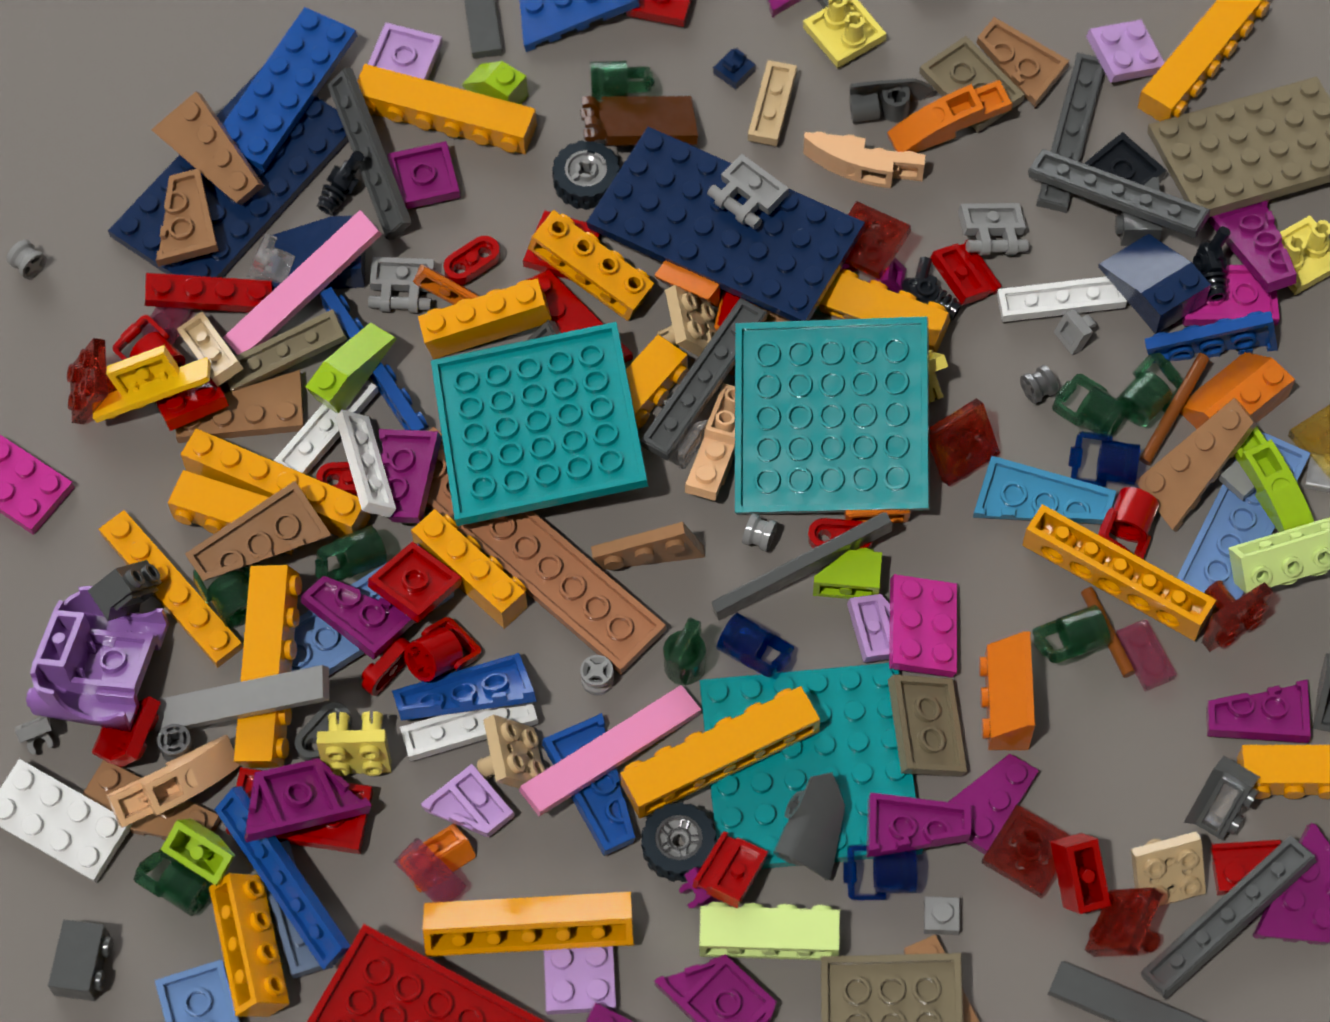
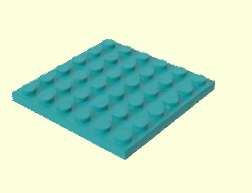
(832, 415)
(538, 424)
(852, 742)

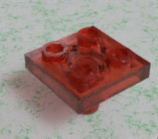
(869, 253)
(88, 381)
(958, 435)
(1234, 615)
(1033, 842)
(1125, 924)

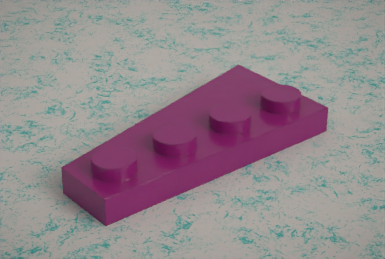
(1258, 244)

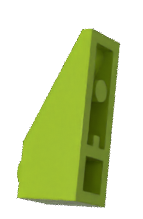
(349, 368)

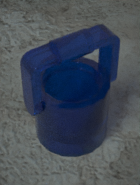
(1115, 463)
(748, 642)
(891, 874)

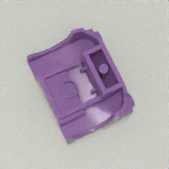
(93, 666)

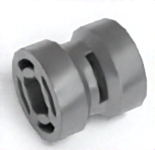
(173, 749)

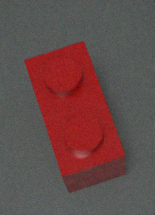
(1080, 873)

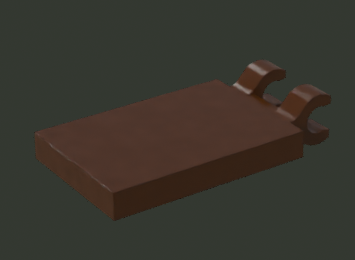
(626, 118)

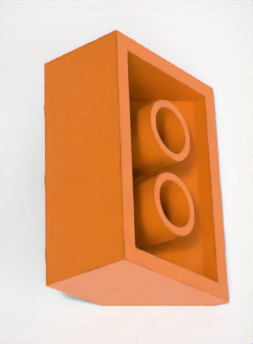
(1251, 379)
(1008, 693)

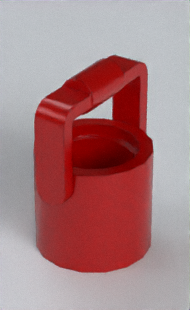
(147, 342)
(1131, 519)
(440, 650)

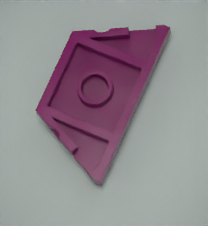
(298, 799)
(1304, 907)
(717, 993)

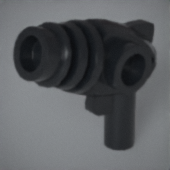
(341, 181)
(1213, 263)
(926, 289)

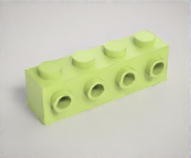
(1282, 556)
(768, 932)

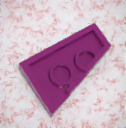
(409, 467)
(361, 619)
(1268, 715)
(994, 798)
(913, 824)

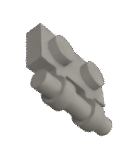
(752, 183)
(991, 220)
(398, 275)

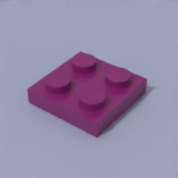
(424, 174)

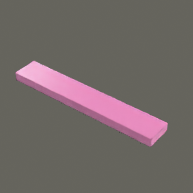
(303, 284)
(609, 750)

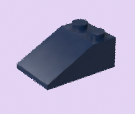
(308, 238)
(1156, 282)

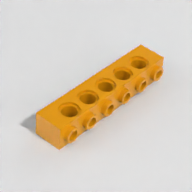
(1118, 572)

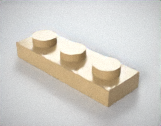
(772, 103)
(206, 342)

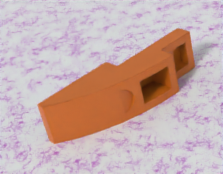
(948, 114)

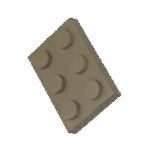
(967, 65)
(927, 725)

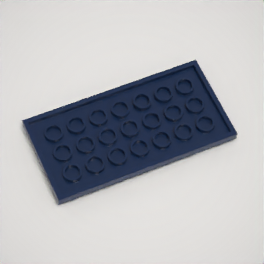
(665, 212)
(237, 227)

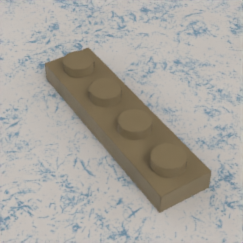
(288, 349)

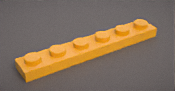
(174, 592)

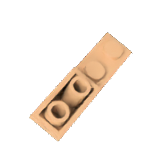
(850, 159)
(716, 450)
(174, 783)

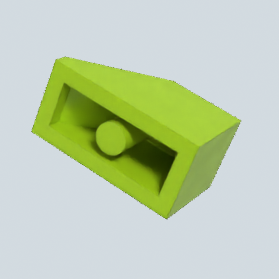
(498, 81)
(850, 575)
(198, 849)

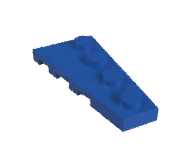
(550, 18)
(1212, 339)
(474, 688)
(602, 801)

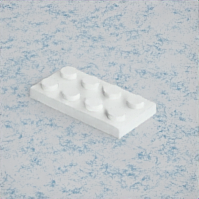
(59, 821)

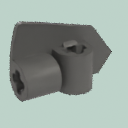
(885, 96)
(813, 826)

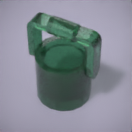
(611, 77)
(1148, 392)
(1097, 411)
(354, 552)
(228, 595)
(1077, 631)
(685, 654)
(176, 885)

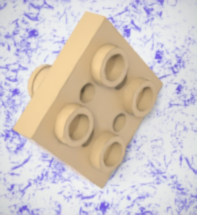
(690, 319)
(513, 752)
(1165, 865)

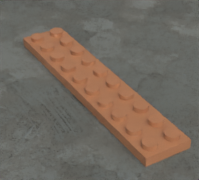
(559, 578)

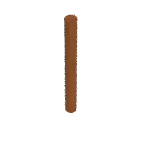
(1174, 409)

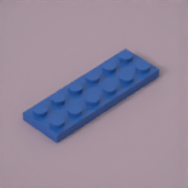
(287, 85)

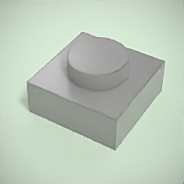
(941, 915)

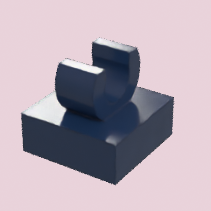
(734, 68)

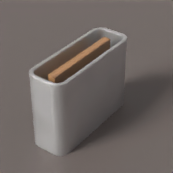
(1316, 478)

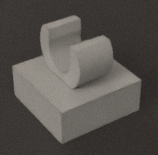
(1074, 330)
(35, 729)

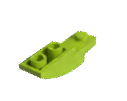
(1274, 482)

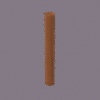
(1115, 645)

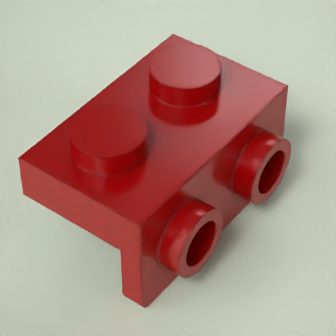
(125, 747)

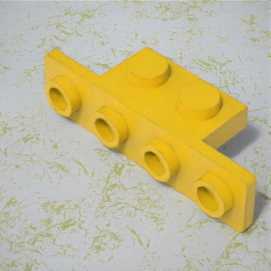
(147, 380)

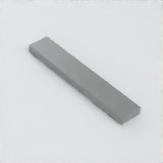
(245, 698)

